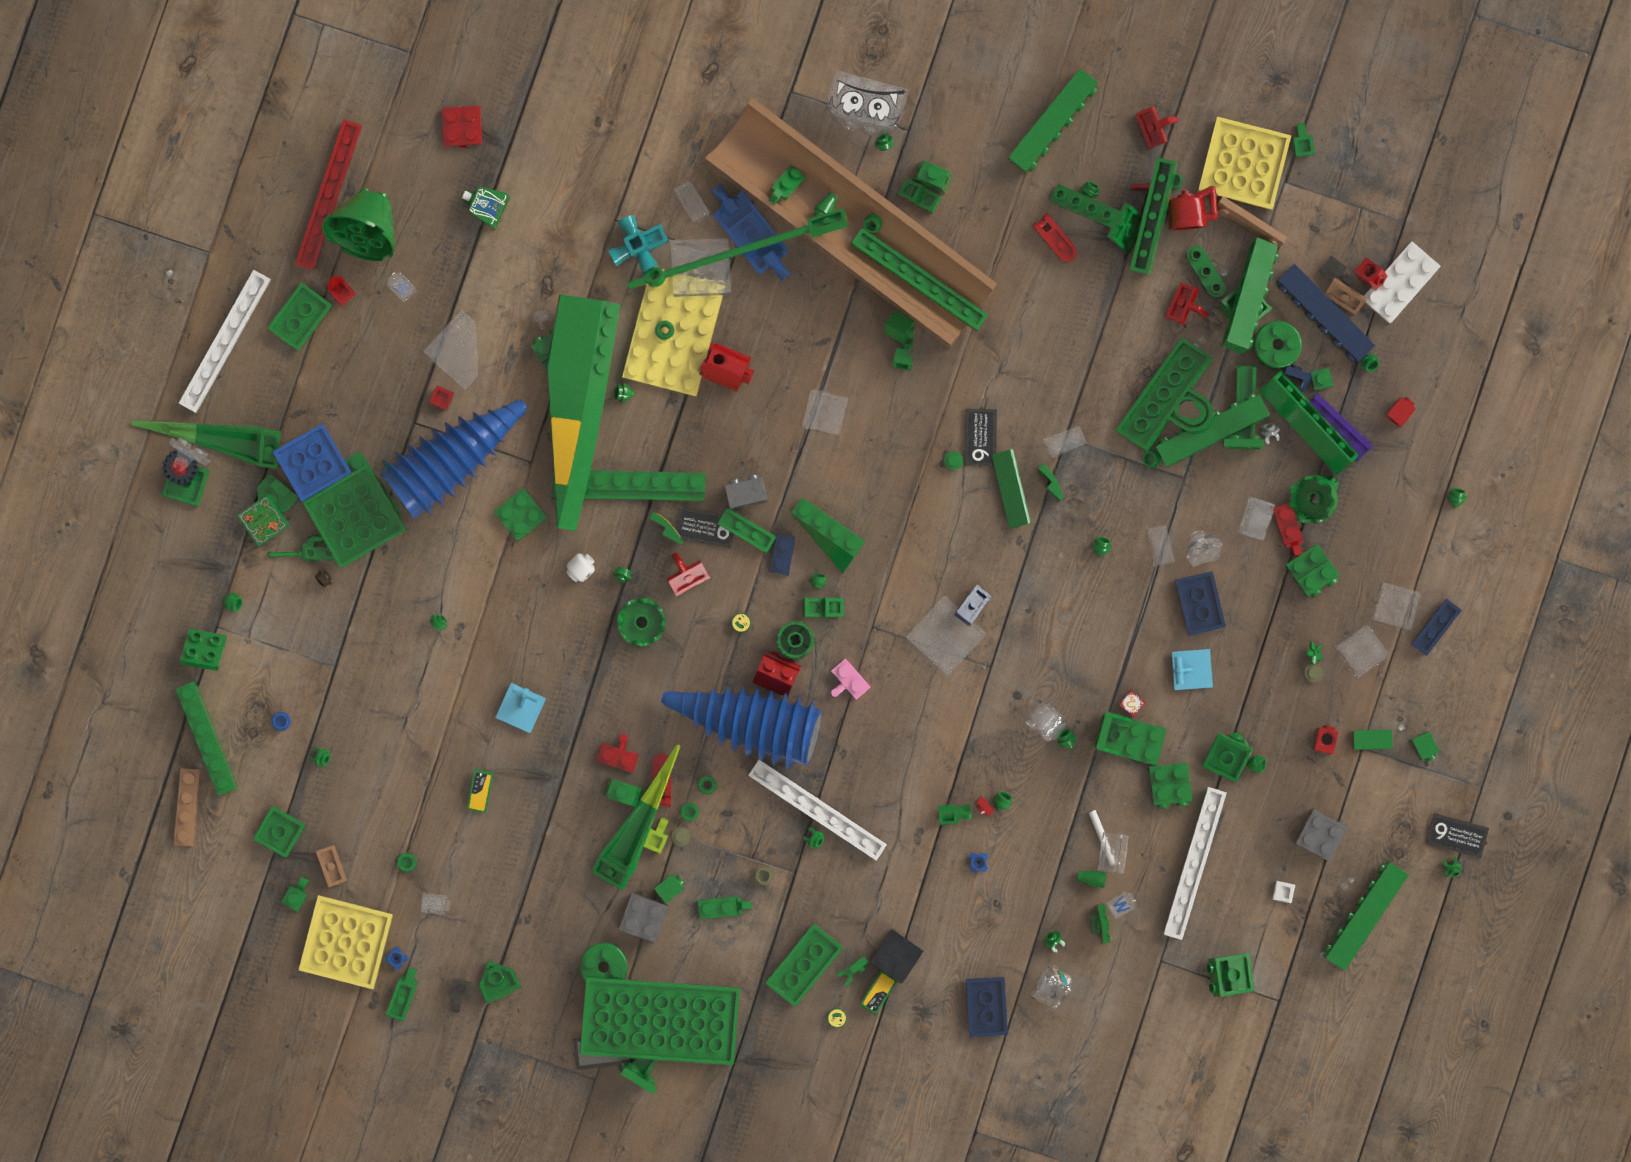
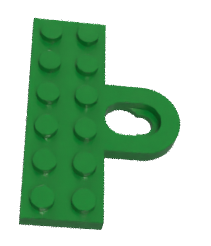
(1165, 394)

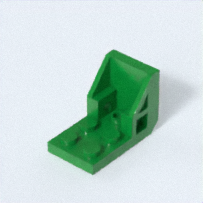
(1130, 738)

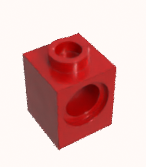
(1366, 269)
(1401, 411)
(1319, 746)

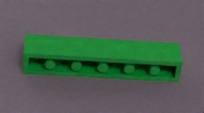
(1052, 121)
(1154, 215)
(1249, 296)
(1230, 422)
(1309, 423)
(207, 738)
(1366, 915)

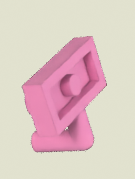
(849, 679)

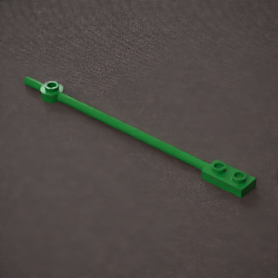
(816, 226)

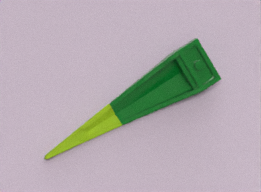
(623, 851)

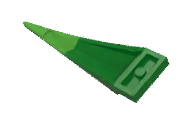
(243, 442)

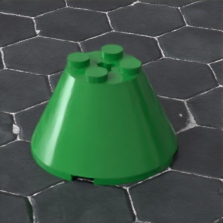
(363, 226)

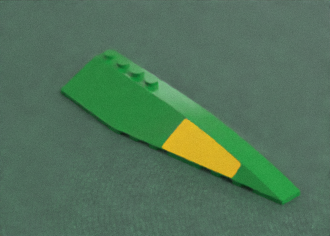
(576, 391)

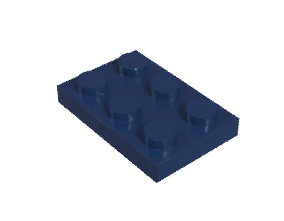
(1200, 603)
(986, 1006)

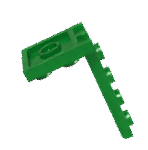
(1123, 223)
(1245, 386)
(638, 1072)

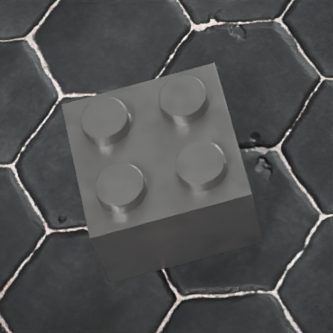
(746, 492)
(1320, 835)
(643, 917)

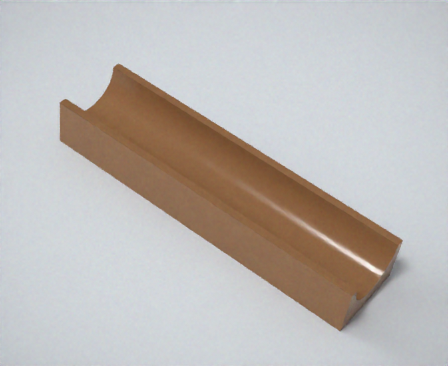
(765, 147)

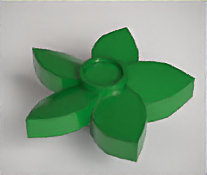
(1314, 653)

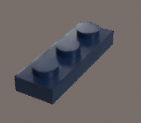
(1436, 627)

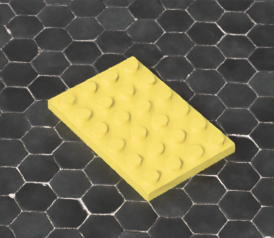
(675, 361)

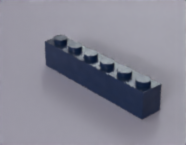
(1325, 314)

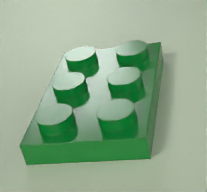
(300, 316)

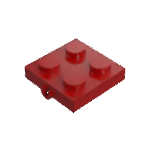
(462, 126)

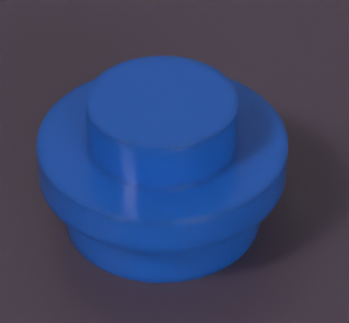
(281, 721)

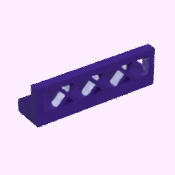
(1342, 426)

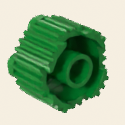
(785, 643)

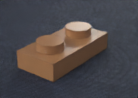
(1345, 296)
(331, 866)

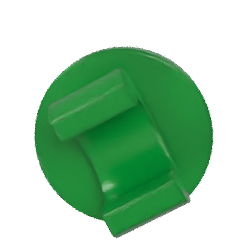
(322, 757)
(816, 839)
(1452, 870)
(1053, 939)

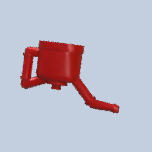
(1188, 209)

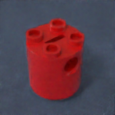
(732, 367)

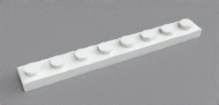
(225, 341)
(817, 809)
(1194, 863)

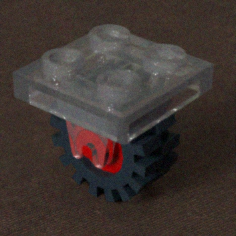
(182, 464)

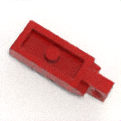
(1288, 528)

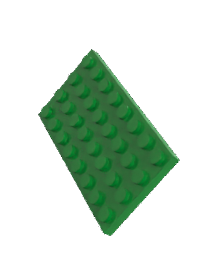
(659, 1020)

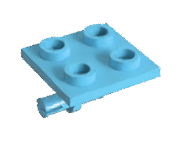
(1192, 669)
(520, 707)

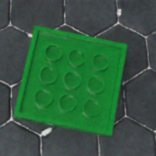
(354, 516)

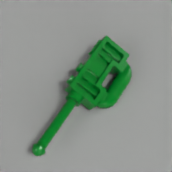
(309, 551)

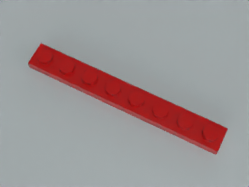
(328, 193)

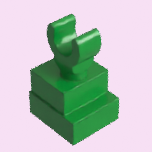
(902, 358)

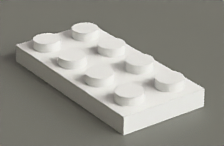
(1404, 281)

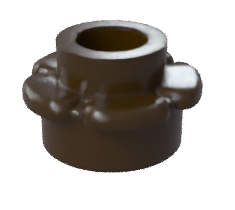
(323, 578)

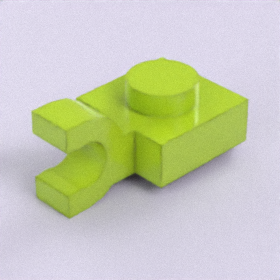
(656, 838)

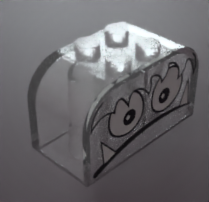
(866, 104)

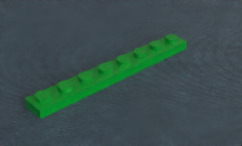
(919, 279)

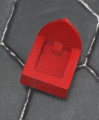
(340, 290)

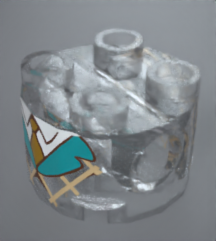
(1051, 987)

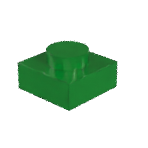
(1321, 379)

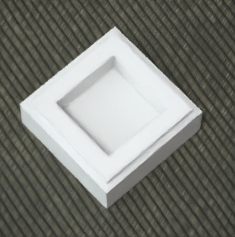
(1283, 892)

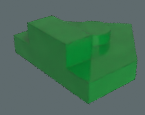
(280, 494)
(1100, 923)
(498, 982)

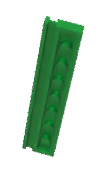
(644, 486)

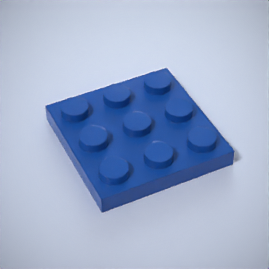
(312, 462)

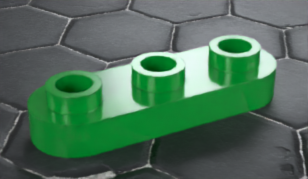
(1209, 280)

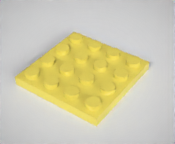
(1245, 162)
(345, 942)

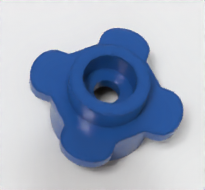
(982, 858)
(396, 953)

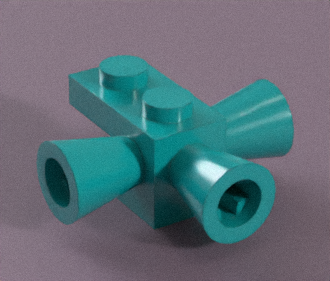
(638, 244)

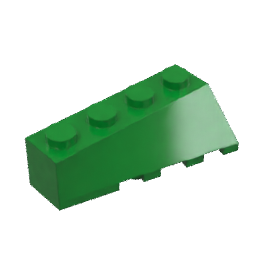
(832, 537)

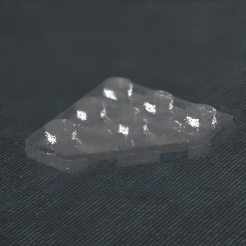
(457, 350)

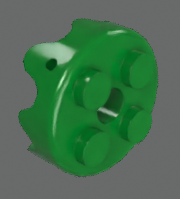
(1264, 347)
(1301, 499)
(641, 608)
(604, 952)

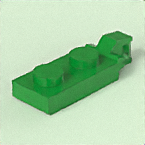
(786, 184)
(722, 907)
(403, 996)

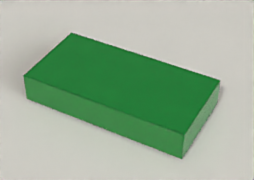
(1372, 739)

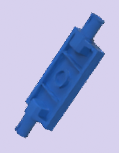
(747, 225)

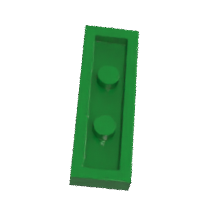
(746, 530)

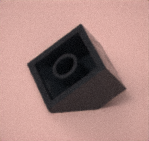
(896, 956)

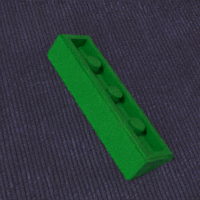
(1011, 488)

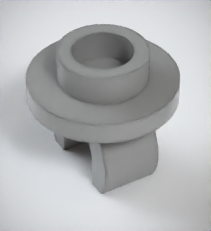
(1268, 430)

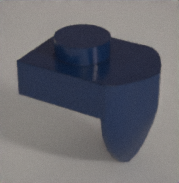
(1297, 373)

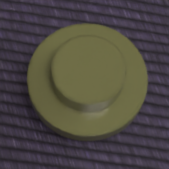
(1313, 673)
(681, 836)
(763, 875)

